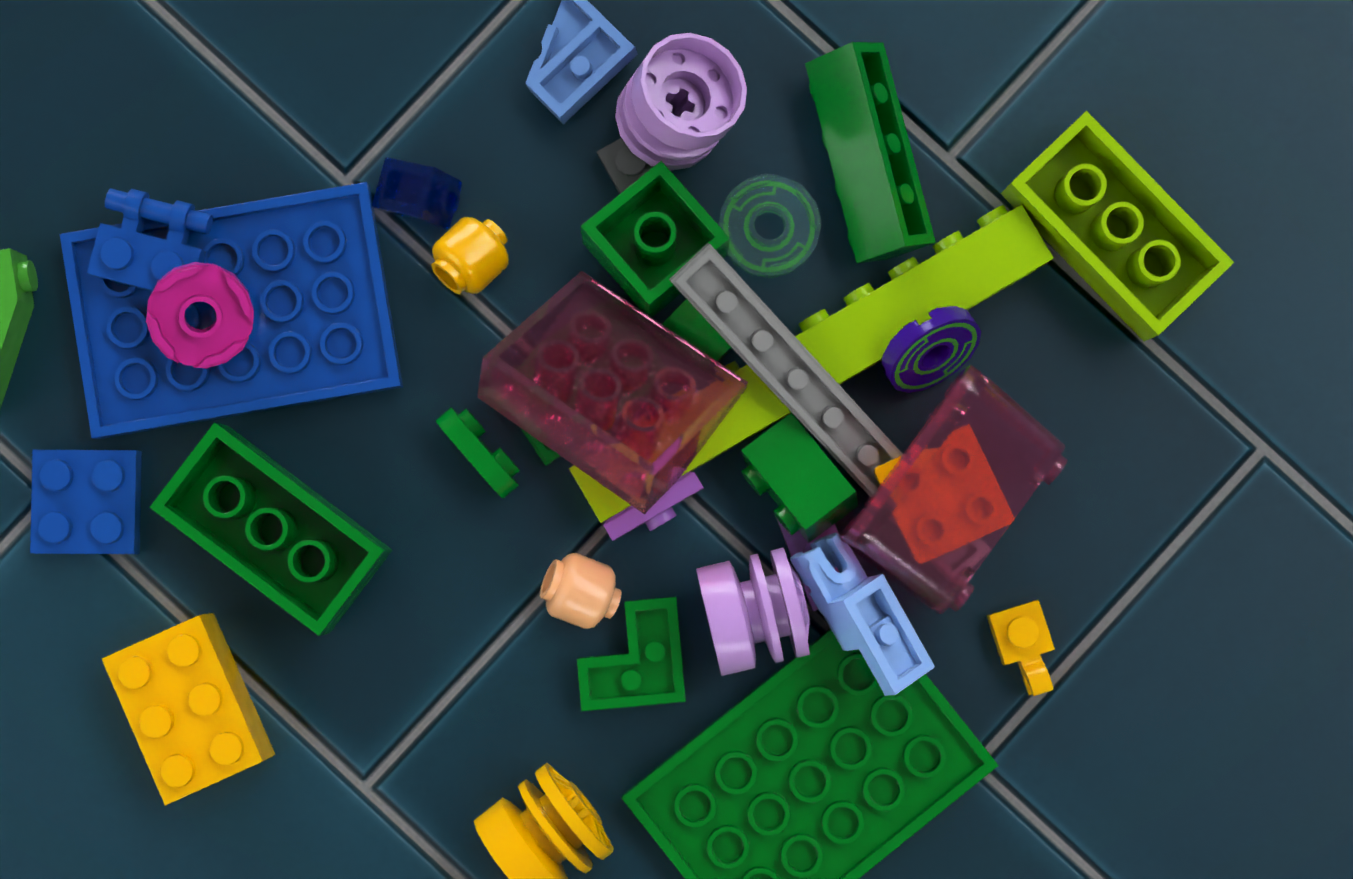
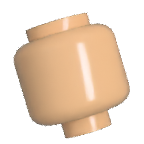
(580, 590)

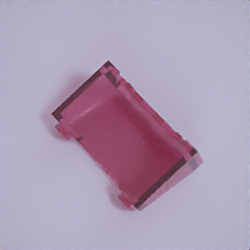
(955, 492)

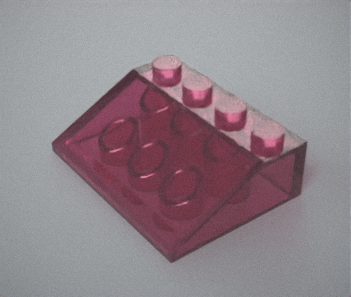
(609, 390)

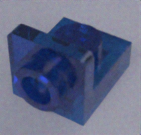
(417, 192)

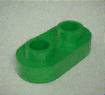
(494, 467)

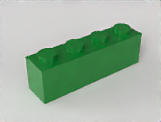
(869, 152)

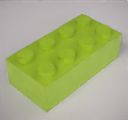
(1117, 227)

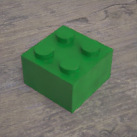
(650, 236)

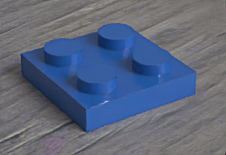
(85, 501)

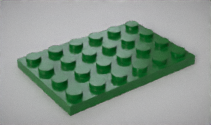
(810, 774)

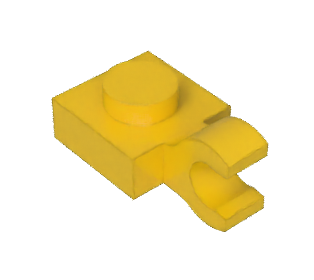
(1021, 638)

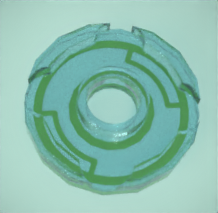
(774, 195)

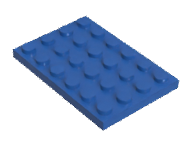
(316, 321)

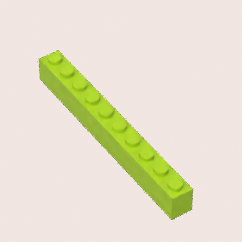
(857, 336)

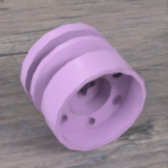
(693, 81)
(754, 611)

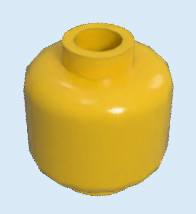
(470, 255)

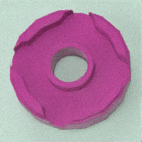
(194, 284)

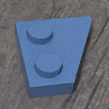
(577, 58)

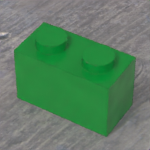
(798, 478)

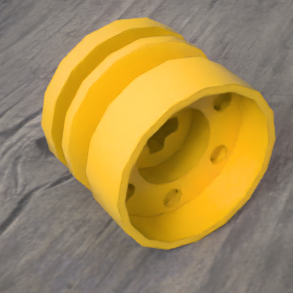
(546, 832)

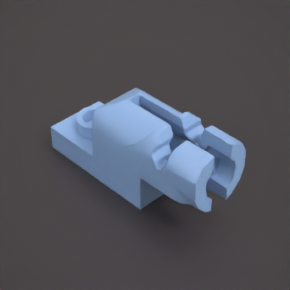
(863, 613)

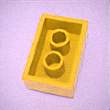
(188, 707)

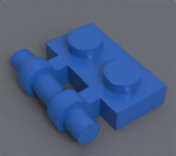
(138, 258)

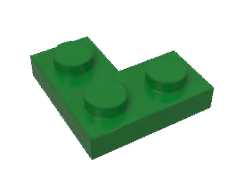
(648, 672)

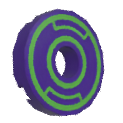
(931, 351)

